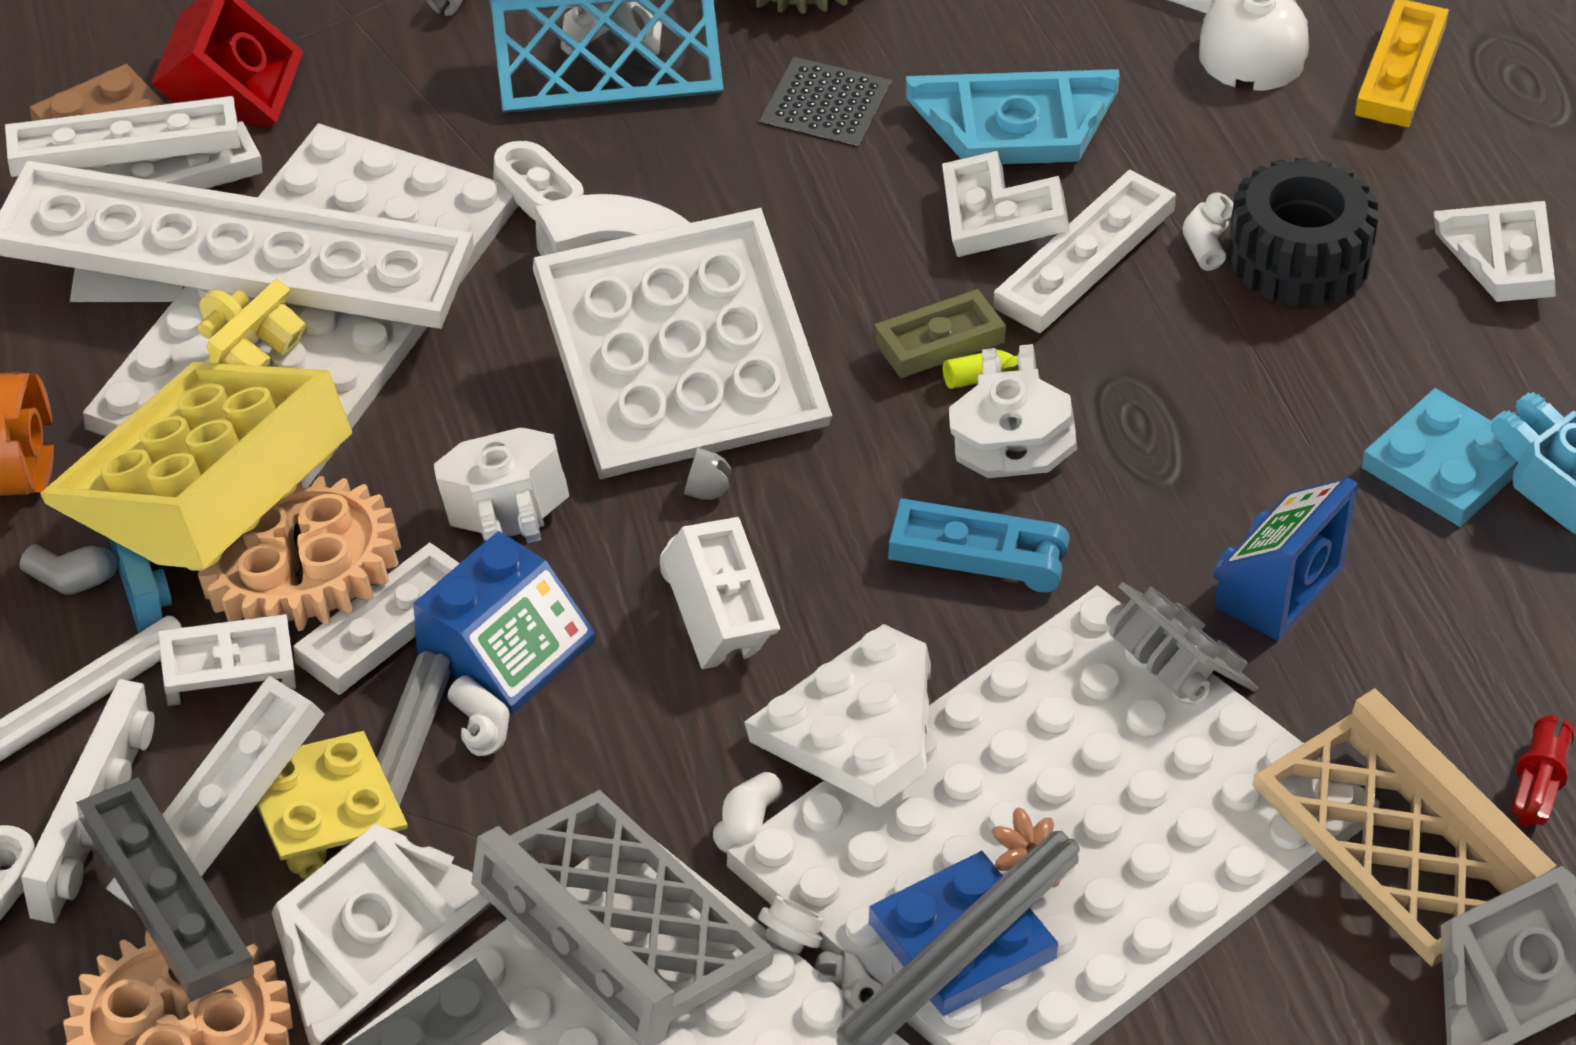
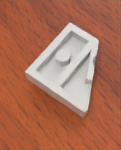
(1502, 247)

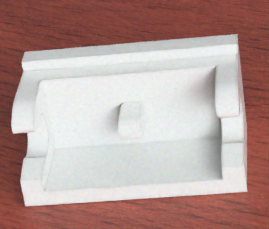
(719, 590)
(225, 655)

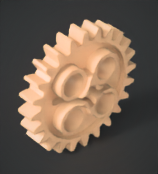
(342, 549)
(161, 1012)

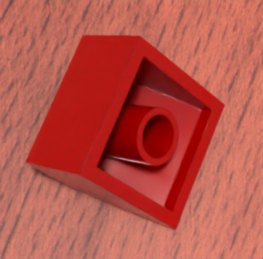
(228, 52)

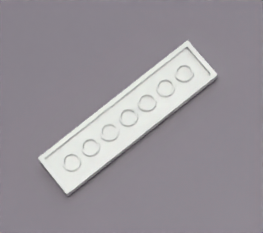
(234, 243)

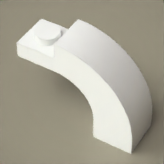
(597, 219)

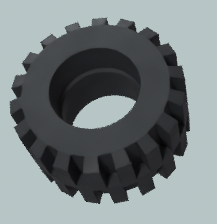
(1302, 232)

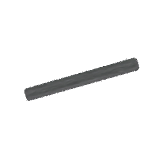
(960, 942)

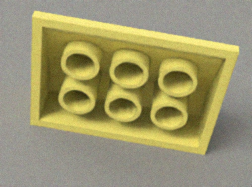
(204, 460)

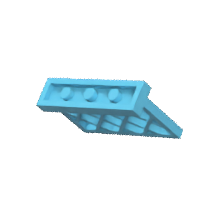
(597, 95)

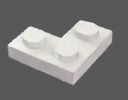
(992, 216)

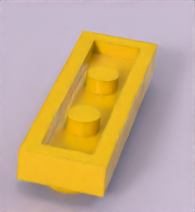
(1401, 63)

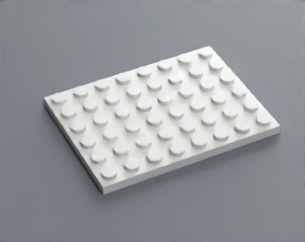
(1139, 778)

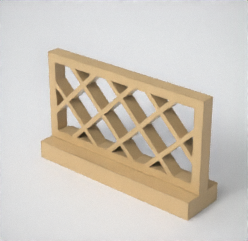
(1440, 802)

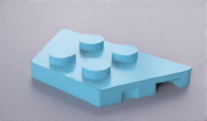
(1017, 114)

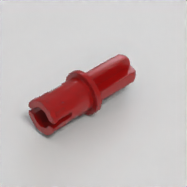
(1542, 771)

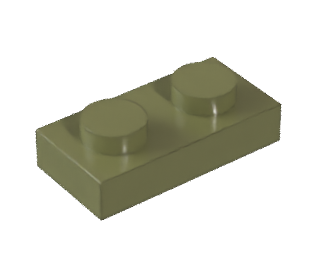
(939, 333)

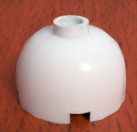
(1254, 42)

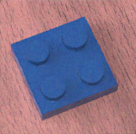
(925, 909)

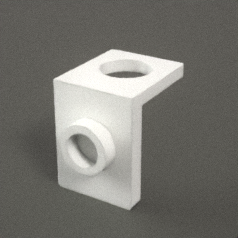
(579, 22)

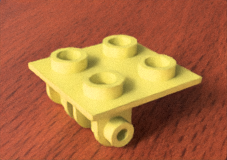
(327, 800)

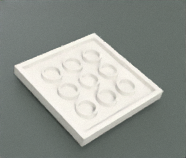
(681, 342)

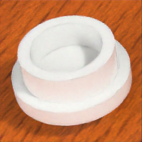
(791, 925)

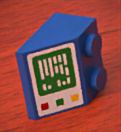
(1287, 558)
(502, 621)

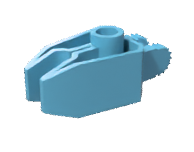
(1545, 455)

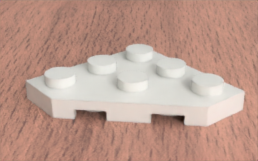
(856, 717)

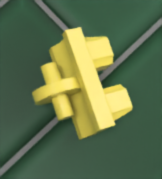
(240, 327)

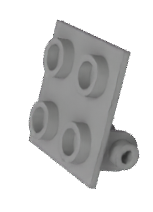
(1173, 643)

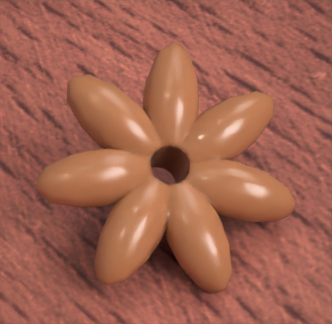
(1021, 839)

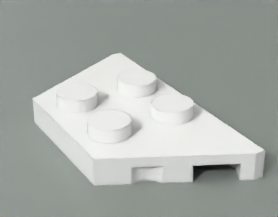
(369, 924)

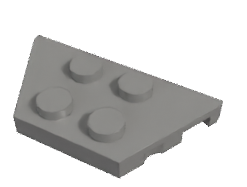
(1511, 963)

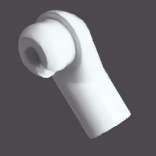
(1204, 228)
(486, 714)
(745, 810)

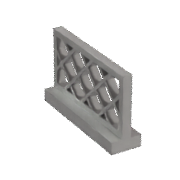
(579, 934)

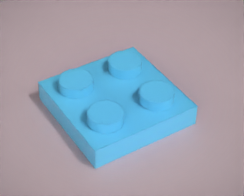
(1442, 458)

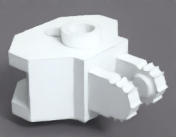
(1014, 415)
(502, 483)

